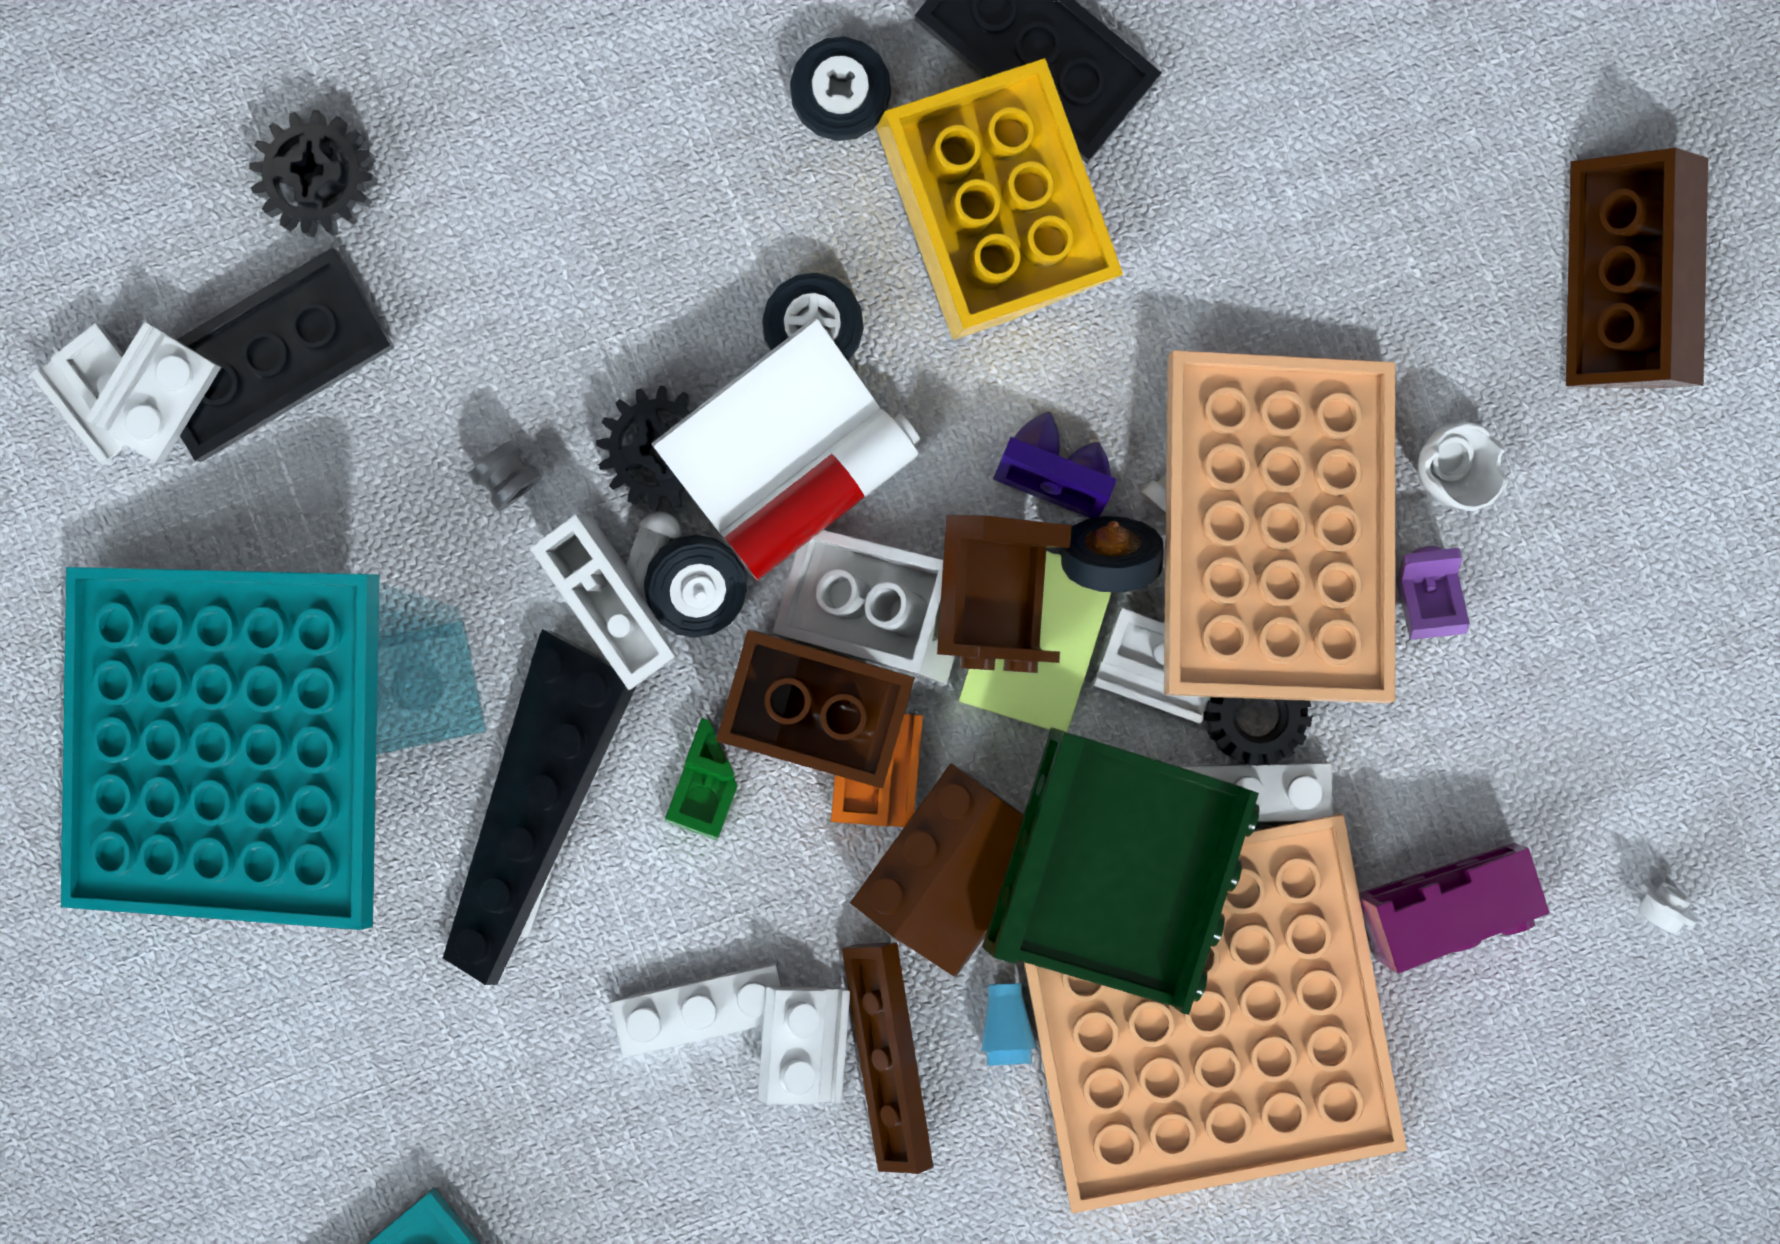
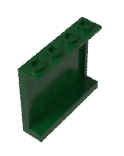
(1121, 870)

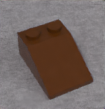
(815, 708)

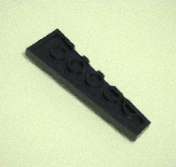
(549, 762)

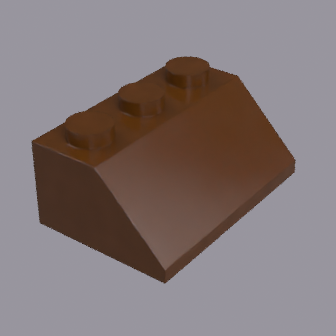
(944, 871)

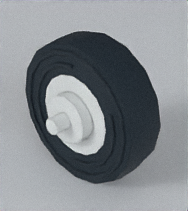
(695, 586)

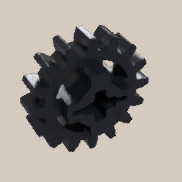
(290, 170)
(633, 455)

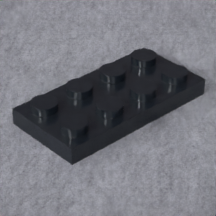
(1090, 65)
(281, 350)

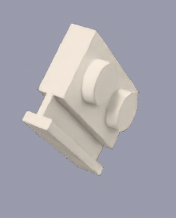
(76, 380)
(152, 393)
(1135, 666)
(803, 1045)

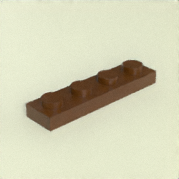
(887, 1058)

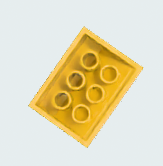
(998, 198)

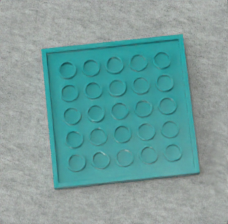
(220, 744)

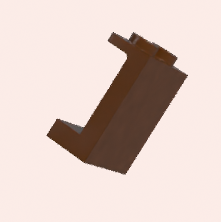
(996, 590)

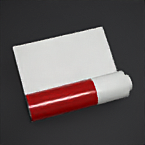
(786, 449)

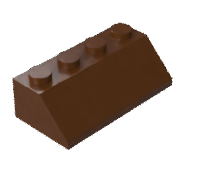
(1637, 270)

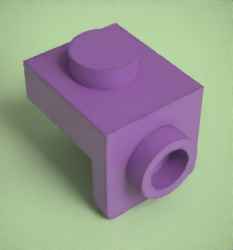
(1432, 593)

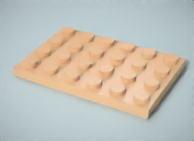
(1280, 528)

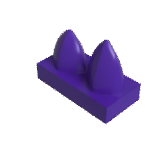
(1034, 466)

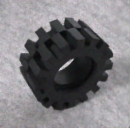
(1262, 749)

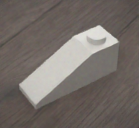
(604, 598)

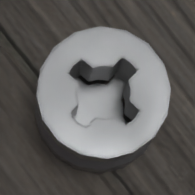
(505, 475)

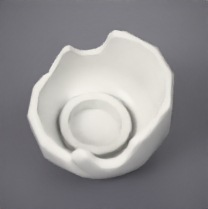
(1462, 466)

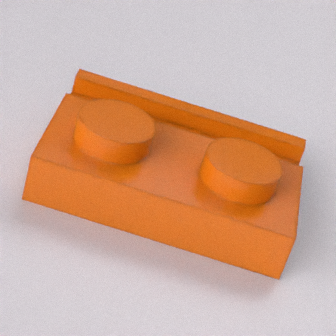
(893, 804)

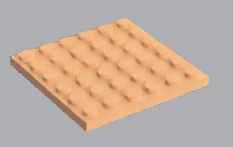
(1267, 1070)

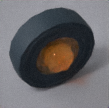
(1113, 554)

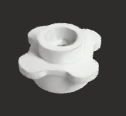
(1666, 907)

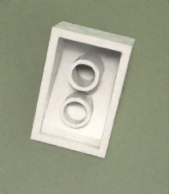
(866, 604)

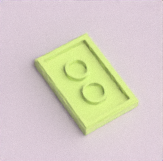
(1068, 625)

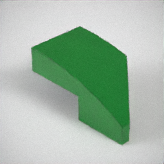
(704, 787)

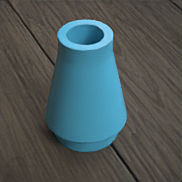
(1007, 1027)

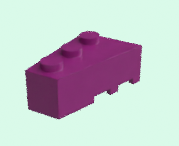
(1452, 907)

